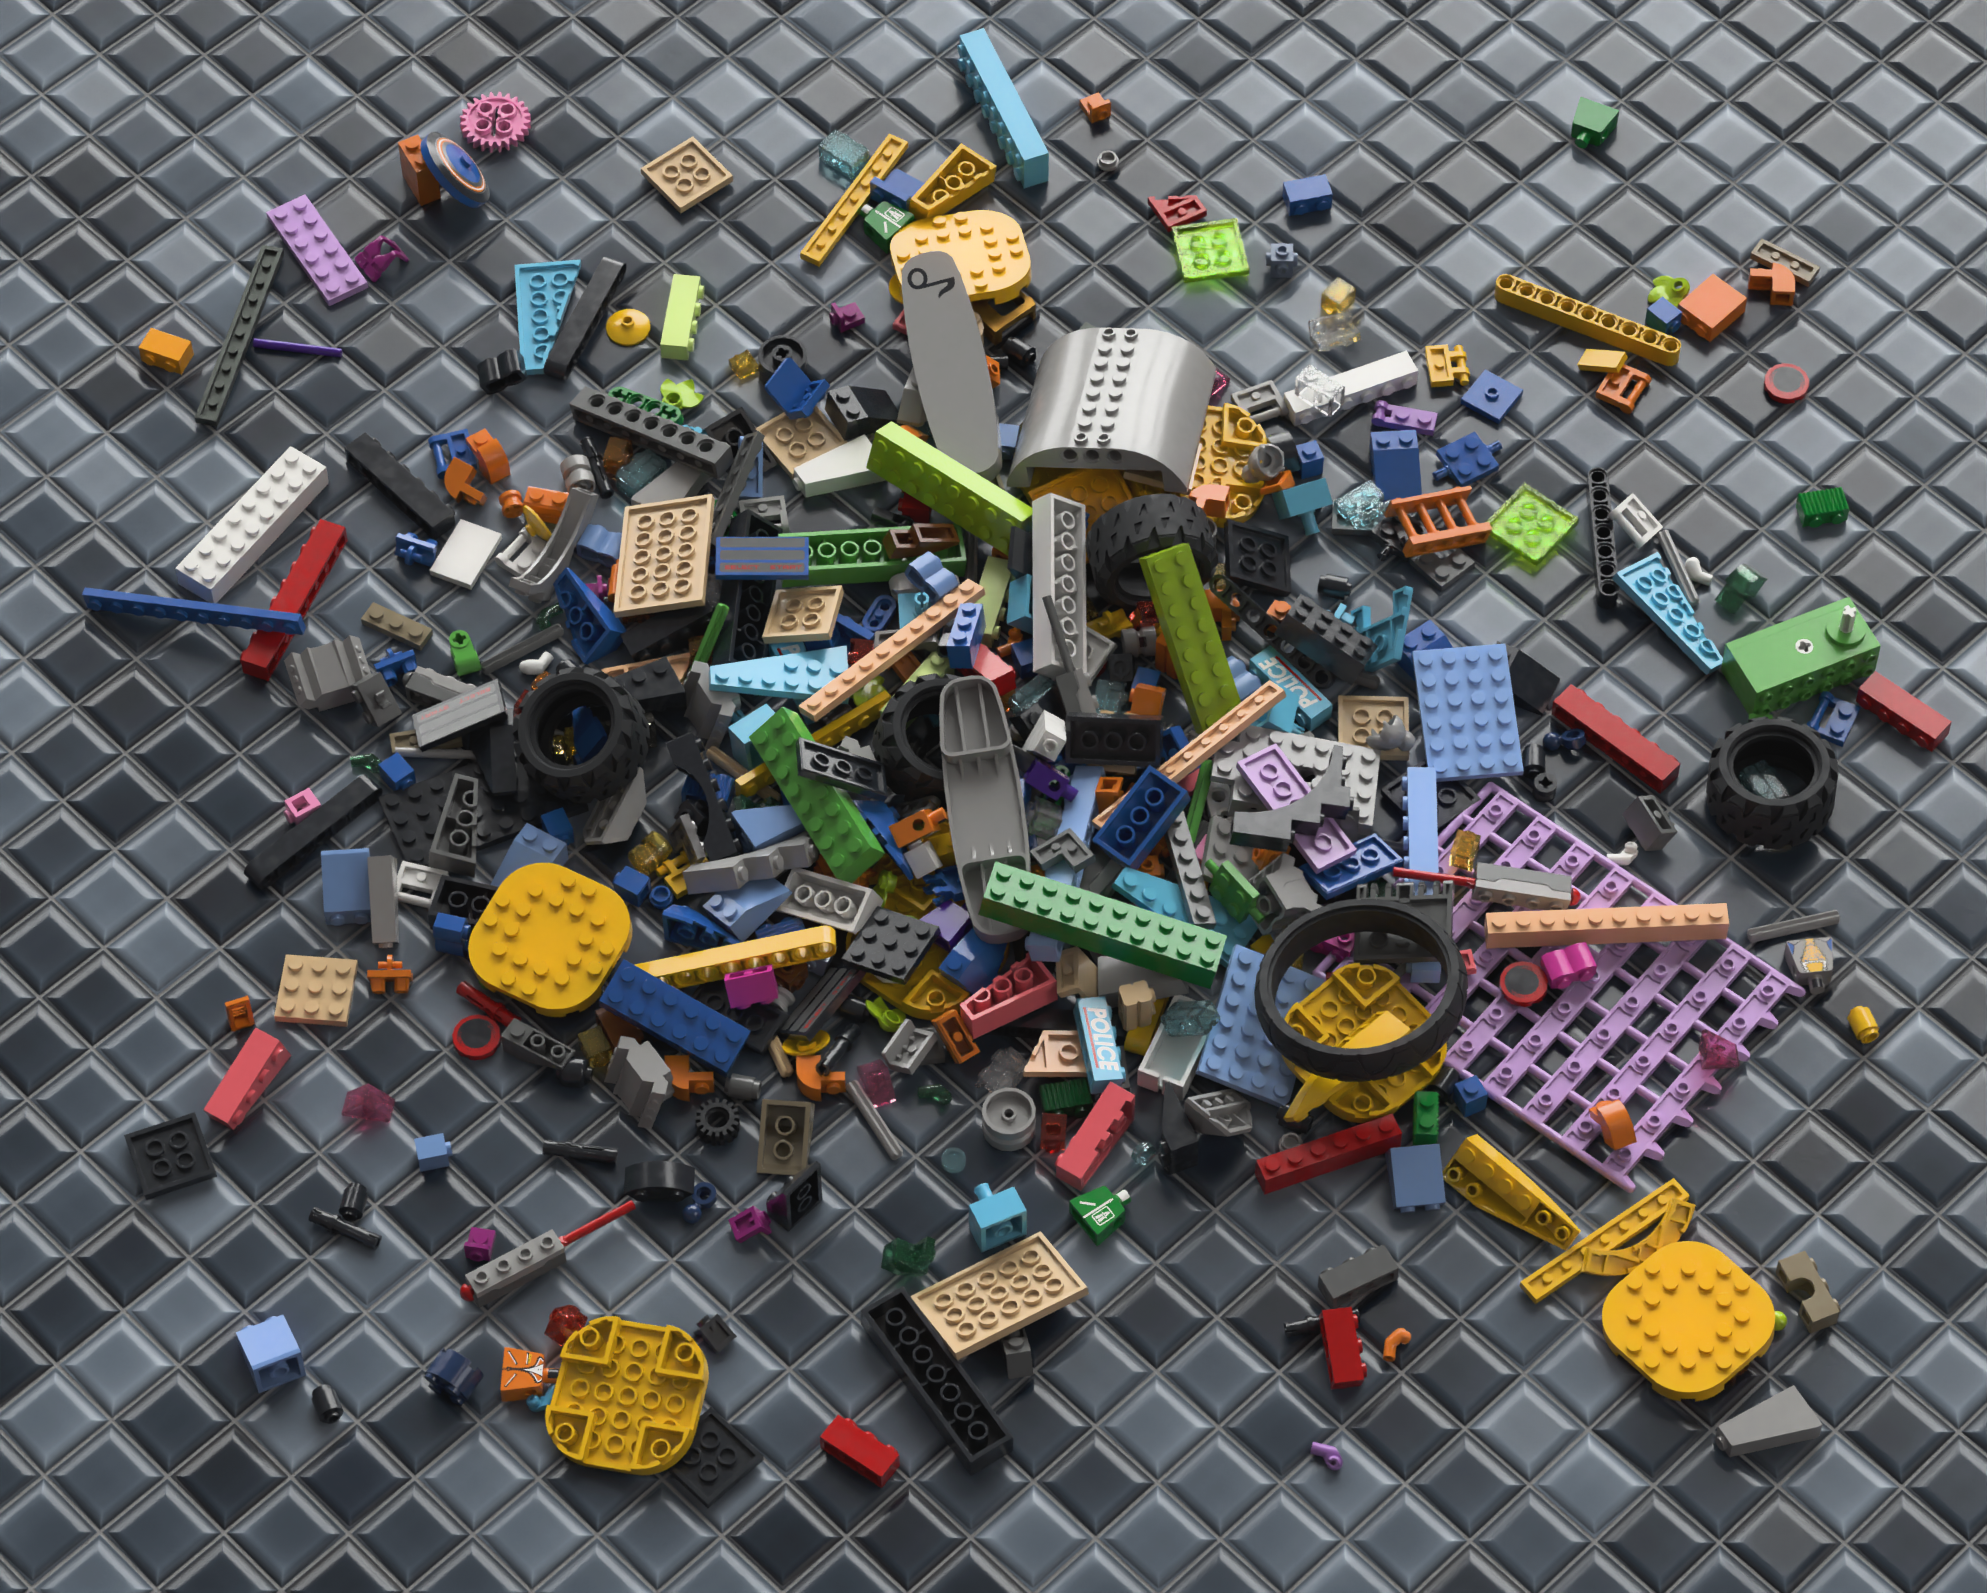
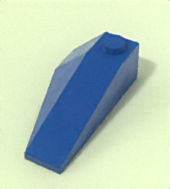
(591, 622)
(588, 735)
(879, 819)
(693, 929)
(973, 963)

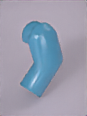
(539, 1403)

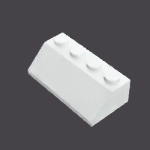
(829, 900)

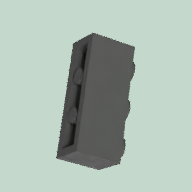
(1357, 1276)

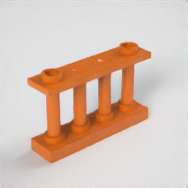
(1438, 540)

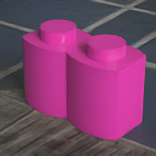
(1568, 965)

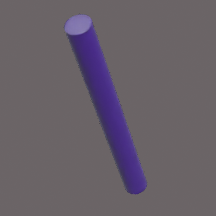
(296, 347)

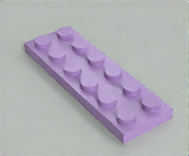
(317, 250)
(1279, 785)

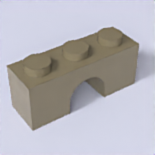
(1801, 1273)

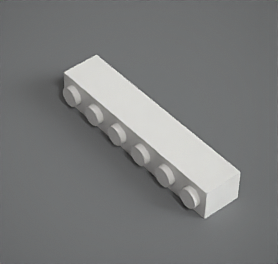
(1361, 386)

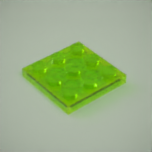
(1210, 250)
(1531, 524)

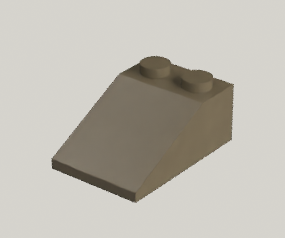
(784, 1136)

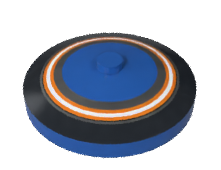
(455, 170)

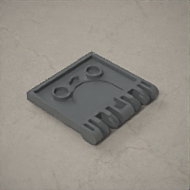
(1390, 948)

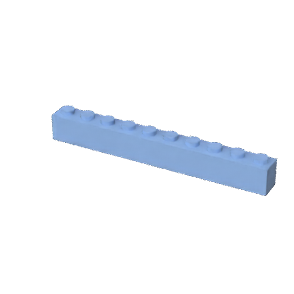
(1078, 817)
(1421, 846)

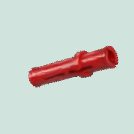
(495, 1010)

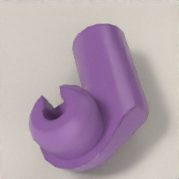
(1329, 1453)

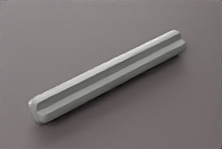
(1678, 567)
(1793, 926)
(874, 1120)

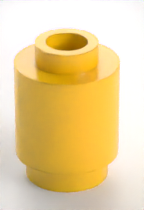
(1863, 1024)

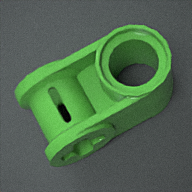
(463, 653)

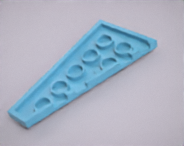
(541, 304)
(1667, 606)
(781, 676)
(1166, 899)

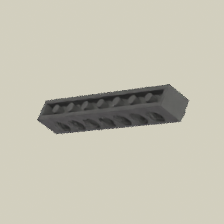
(652, 432)

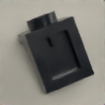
(714, 1332)

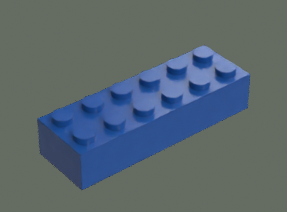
(674, 1018)

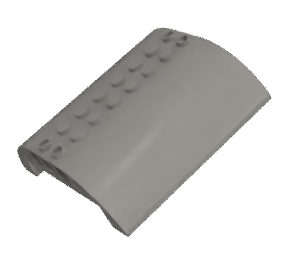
(1116, 405)

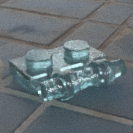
(1358, 501)

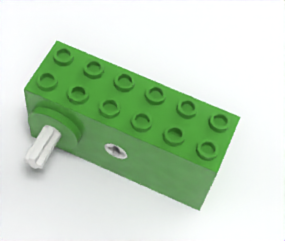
(1800, 657)

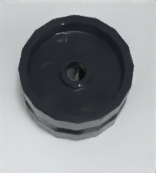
(774, 352)

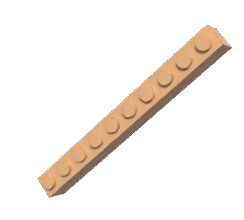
(1606, 925)

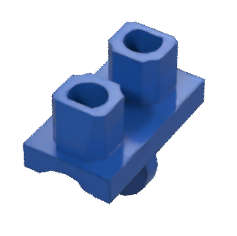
(413, 549)
(396, 664)

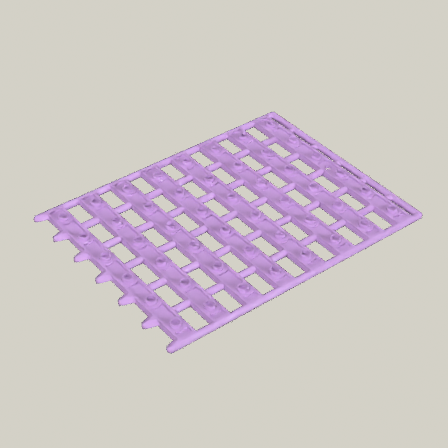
(1578, 995)

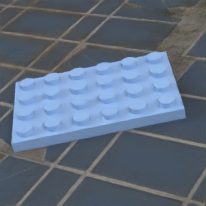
(1467, 712)
(1237, 1047)

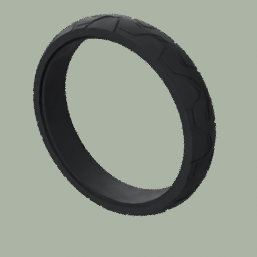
(1376, 1061)

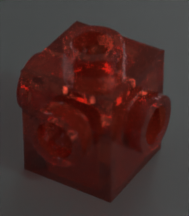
(564, 1322)

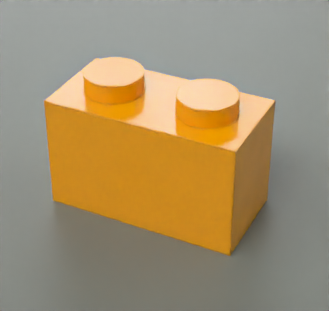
(166, 351)

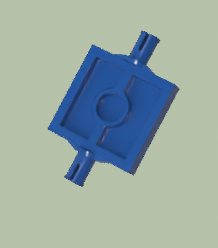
(1467, 460)

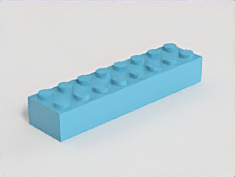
(1003, 108)

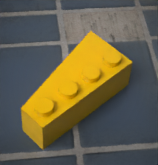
(952, 183)

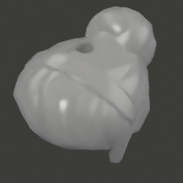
(1271, 464)
(1392, 736)

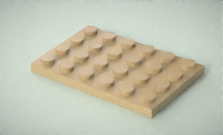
(664, 556)
(1000, 1295)

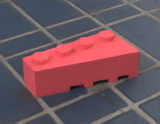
(1009, 997)
(247, 1078)
(1096, 1136)

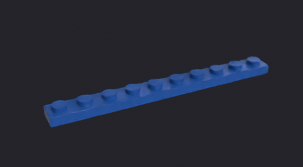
(194, 611)

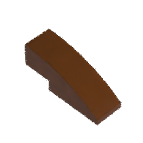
(919, 540)

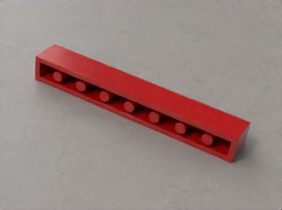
(295, 596)

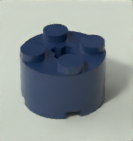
(453, 1375)

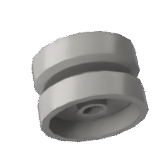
(1008, 1119)

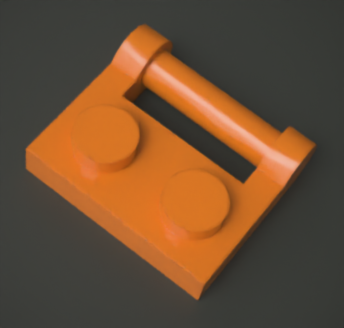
(1615, 385)

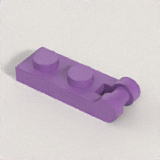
(1404, 418)

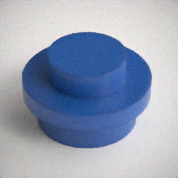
(661, 897)

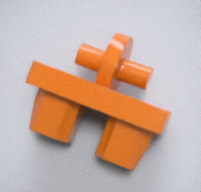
(400, 977)

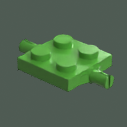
(1234, 891)

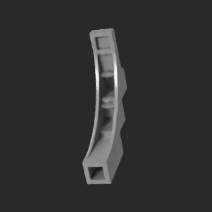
(557, 554)
(757, 865)

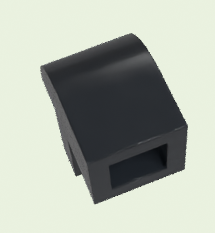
(1287, 445)

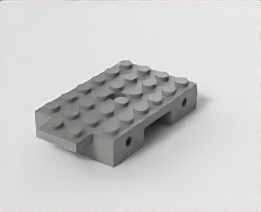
(1304, 754)

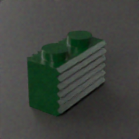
(1066, 1098)

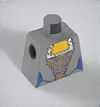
(1810, 962)

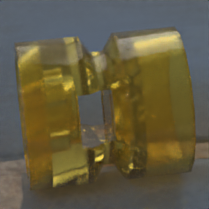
(650, 853)

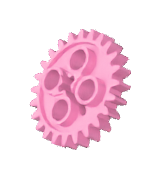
(480, 119)

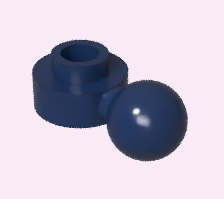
(1571, 739)
(692, 1212)

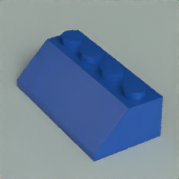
(1141, 819)

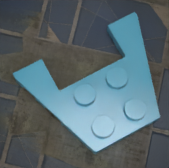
(1387, 633)

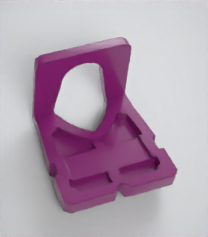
(373, 262)

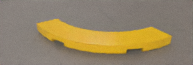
(1626, 1260)

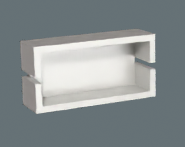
(1171, 1059)

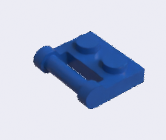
(457, 447)
(1840, 721)

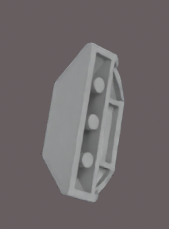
(911, 406)
(617, 815)
(1219, 1113)

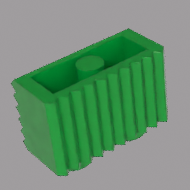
(1822, 507)
(1425, 1118)

